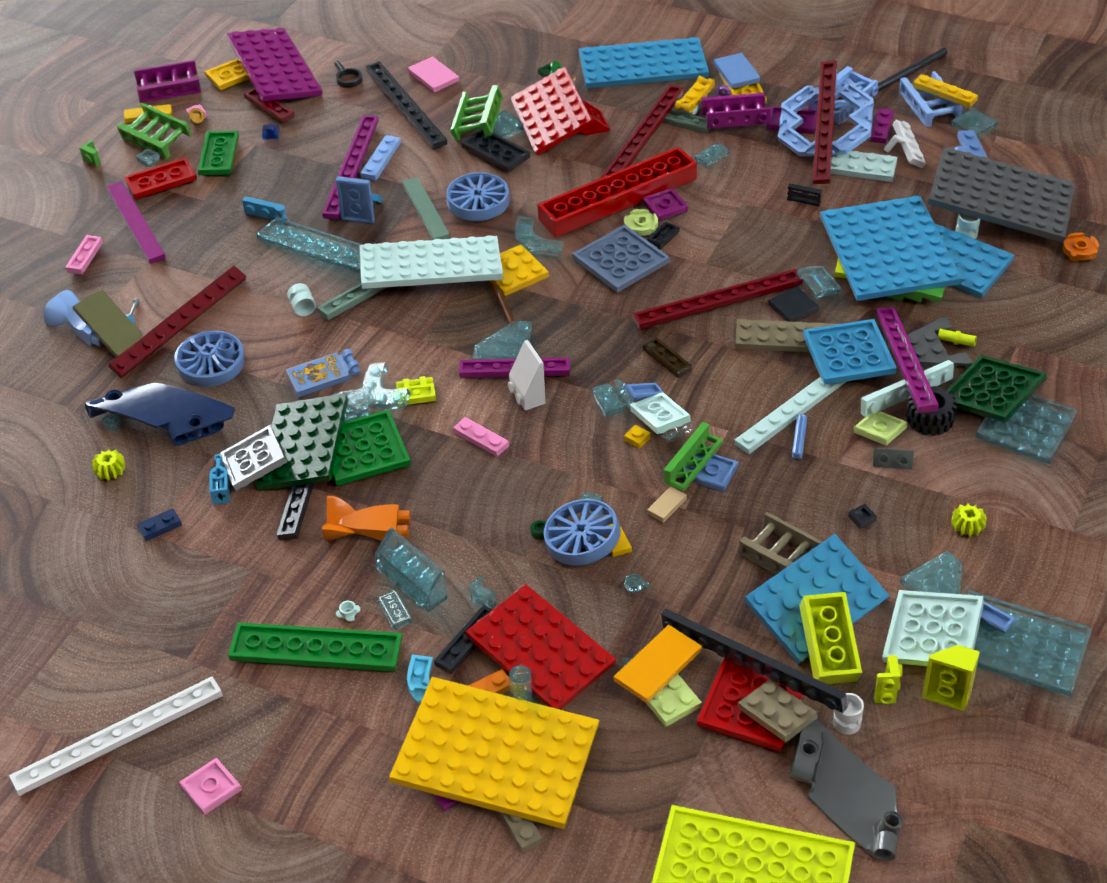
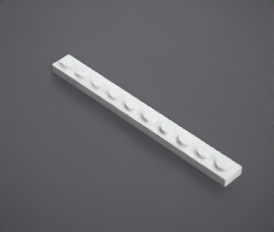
(115, 736)

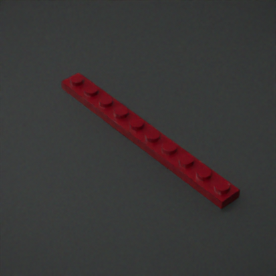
(825, 123)
(645, 130)
(716, 299)
(177, 322)

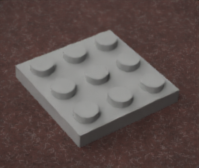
(253, 457)

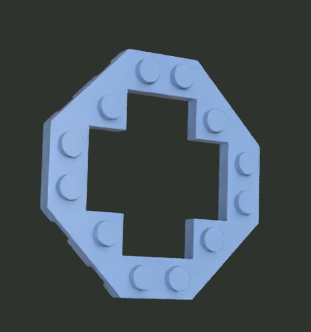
(861, 118)

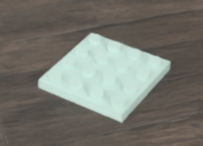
(931, 623)

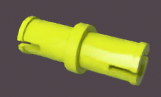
(957, 337)

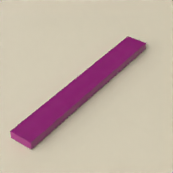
(136, 222)

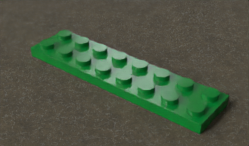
(316, 646)

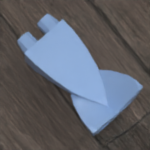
(60, 310)

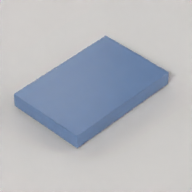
(736, 70)
(355, 199)
(715, 473)

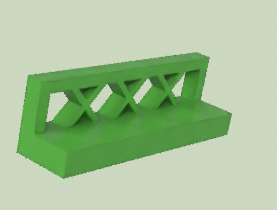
(686, 457)

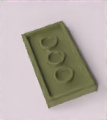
(108, 322)

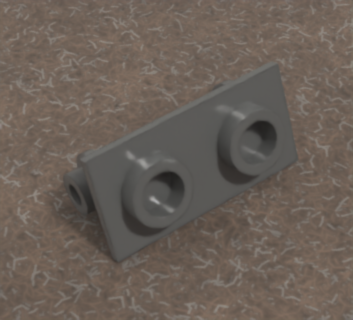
(893, 458)

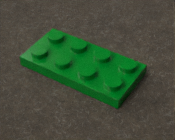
(218, 153)

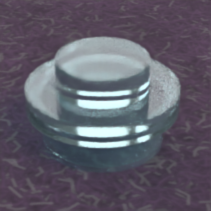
(112, 422)

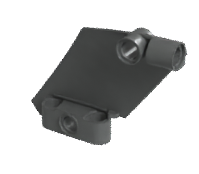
(848, 791)

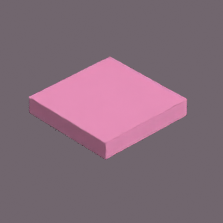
(210, 786)

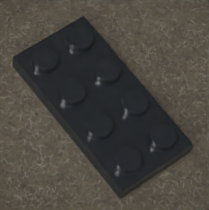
(496, 150)

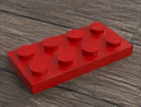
(160, 178)

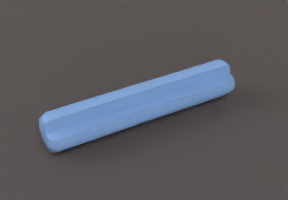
(799, 437)

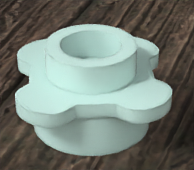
(348, 610)

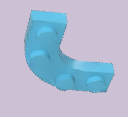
(418, 676)

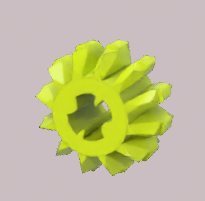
(108, 464)
(968, 520)

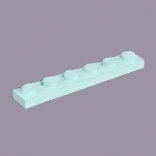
(899, 391)

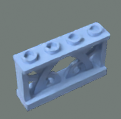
(845, 77)

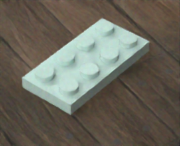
(864, 165)

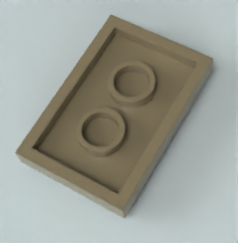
(777, 710)

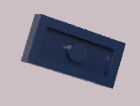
(159, 524)

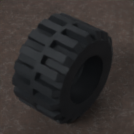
(935, 421)

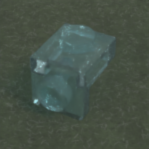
(480, 594)

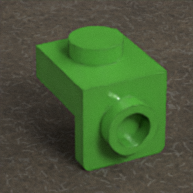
(90, 154)

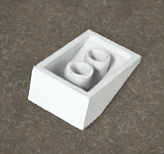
(528, 378)

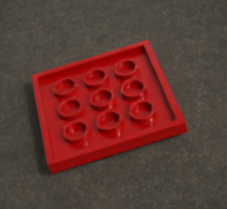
(722, 711)

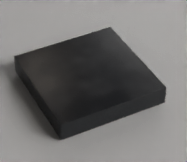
(793, 305)

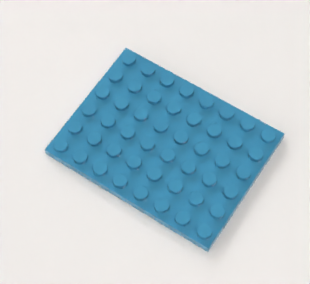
(890, 248)

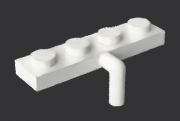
(908, 142)

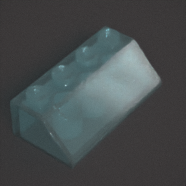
(411, 570)

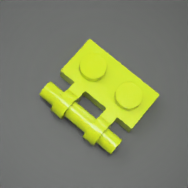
(421, 389)

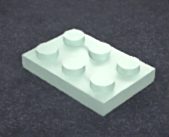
(660, 413)

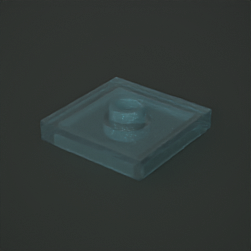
(974, 121)

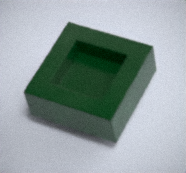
(544, 71)

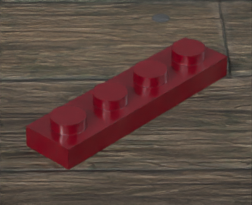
(273, 107)

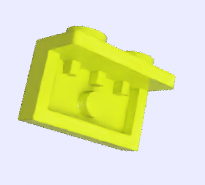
(888, 682)

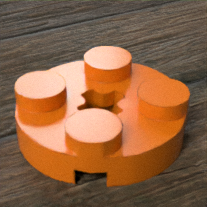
(1087, 250)

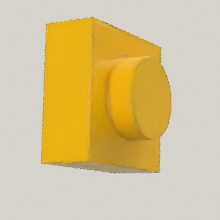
(637, 436)

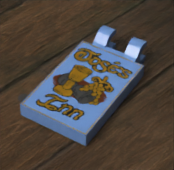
(322, 372)

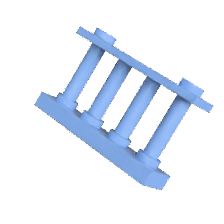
(922, 107)

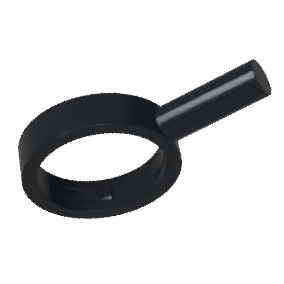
(345, 71)

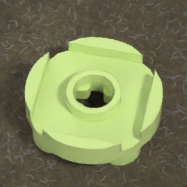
(648, 225)

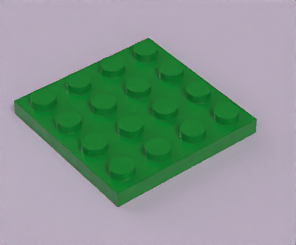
(369, 448)

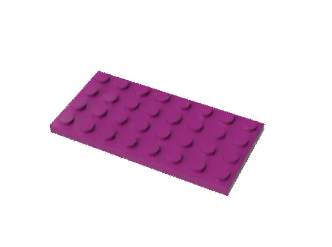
(273, 64)

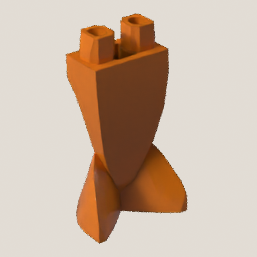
(371, 521)

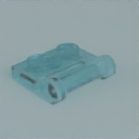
(820, 277)

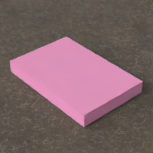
(433, 74)

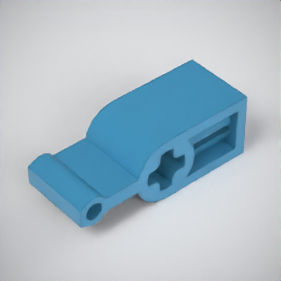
(219, 482)

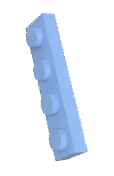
(380, 158)

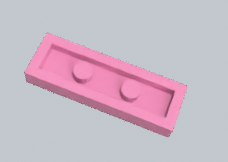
(84, 254)
(481, 436)

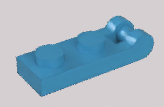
(263, 208)

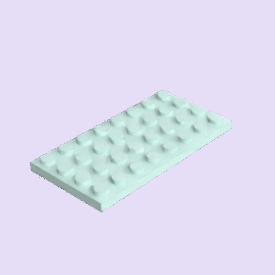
(430, 262)

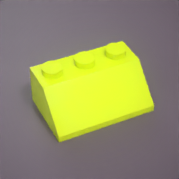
(951, 676)

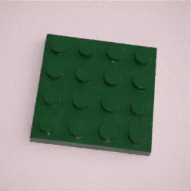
(995, 388)

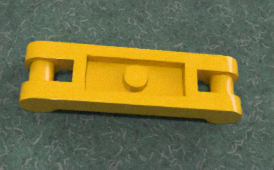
(694, 95)

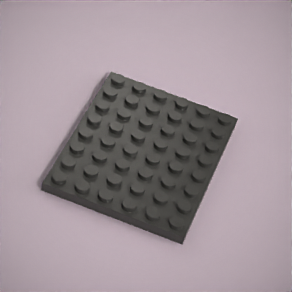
(1002, 194)

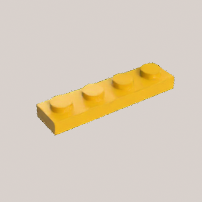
(945, 91)

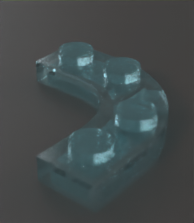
(527, 238)
(380, 396)

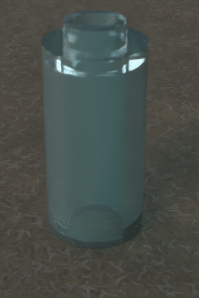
(521, 683)

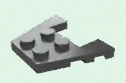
(930, 349)

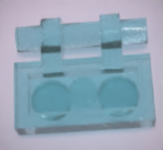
(607, 397)
(358, 401)

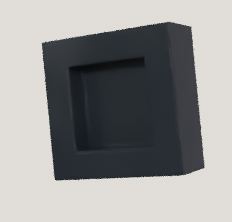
(862, 516)

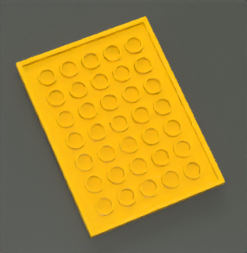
(495, 752)

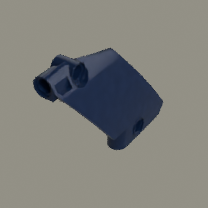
(177, 410)

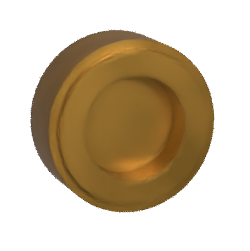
(196, 116)

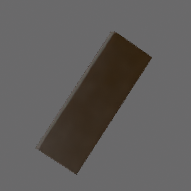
(667, 357)

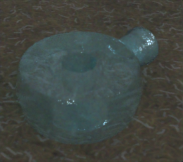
(634, 583)

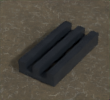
(805, 196)
(665, 236)

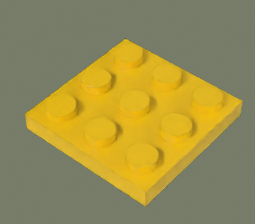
(519, 270)

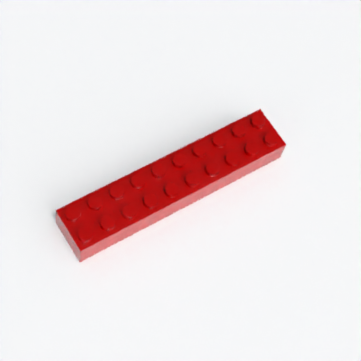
(616, 191)

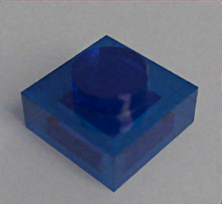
(270, 131)

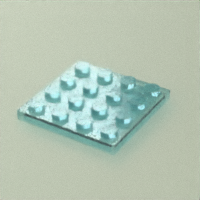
(1033, 430)

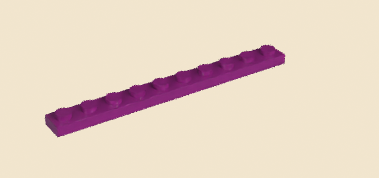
(352, 162)
(907, 360)

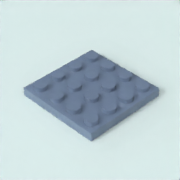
(621, 258)

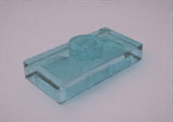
(711, 154)

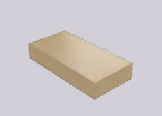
(666, 504)

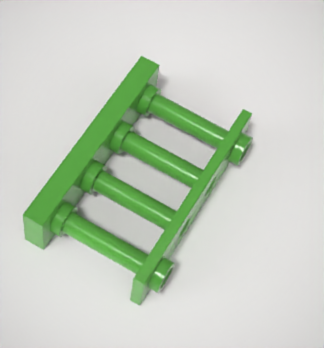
(488, 117)
(141, 138)

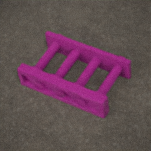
(168, 89)
(735, 110)

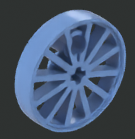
(485, 200)
(209, 357)
(582, 533)

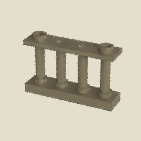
(769, 558)

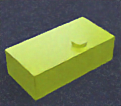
(830, 638)

